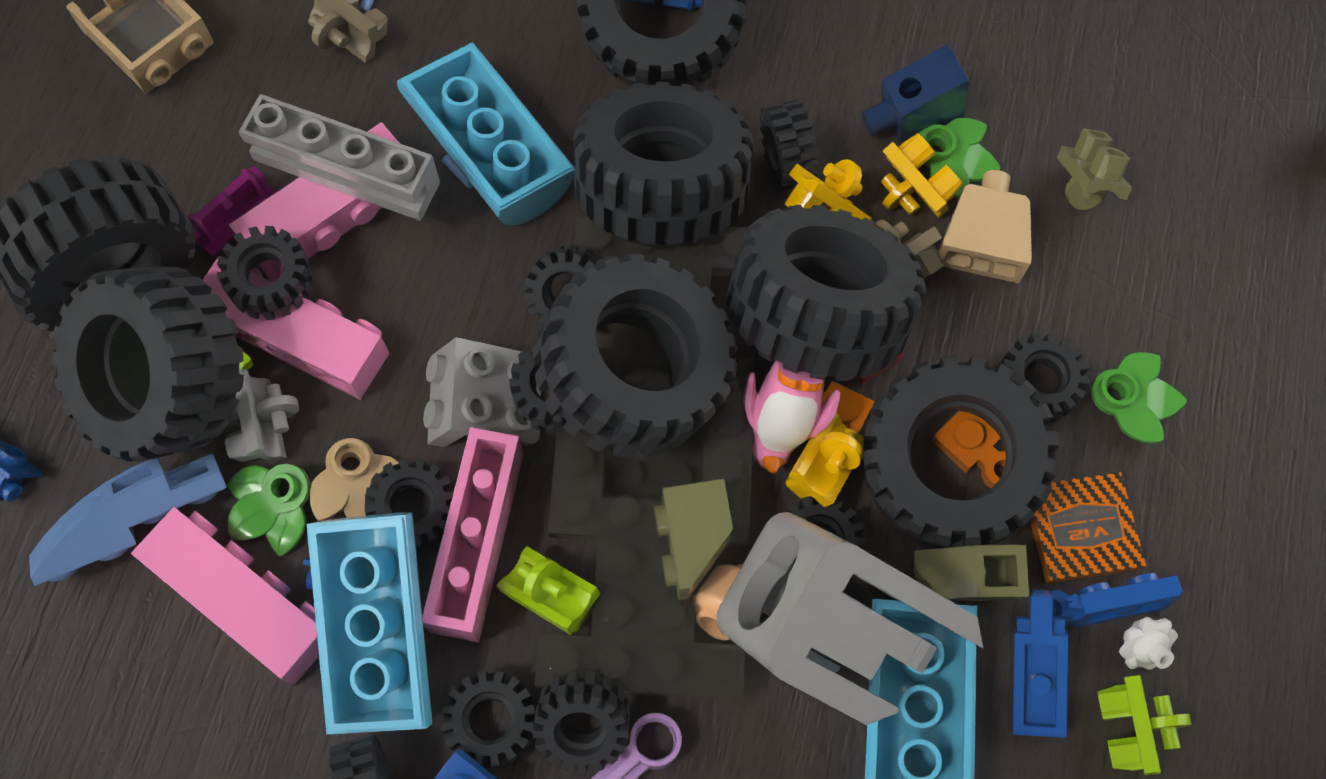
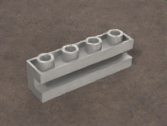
(340, 157)

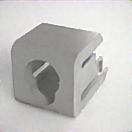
(813, 612)

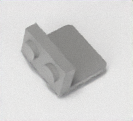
(472, 391)

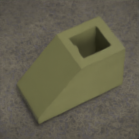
(697, 531)
(974, 572)

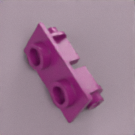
(237, 199)

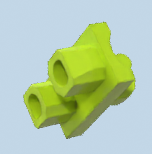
(550, 591)
(1140, 751)

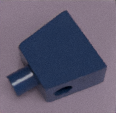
(920, 96)

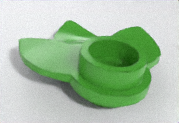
(960, 150)
(1143, 397)
(264, 510)

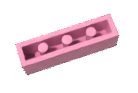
(310, 214)
(311, 338)
(473, 535)
(231, 594)

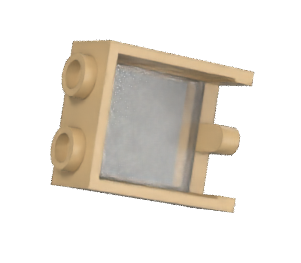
(146, 37)

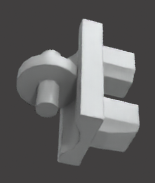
(262, 419)

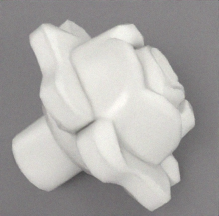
(1149, 644)

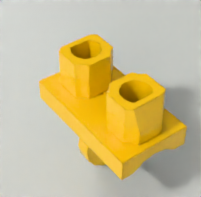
(906, 161)
(840, 182)
(826, 463)

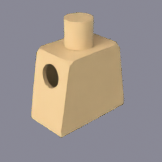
(989, 231)

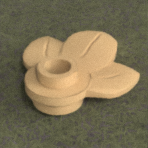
(345, 489)

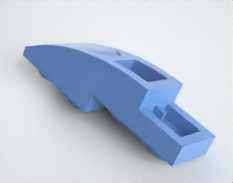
(103, 520)

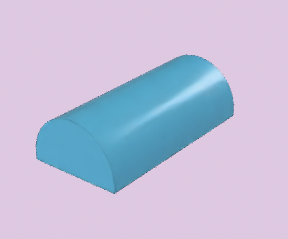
(489, 134)
(369, 624)
(936, 714)

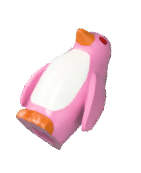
(785, 413)

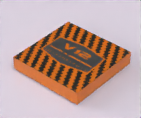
(1087, 530)

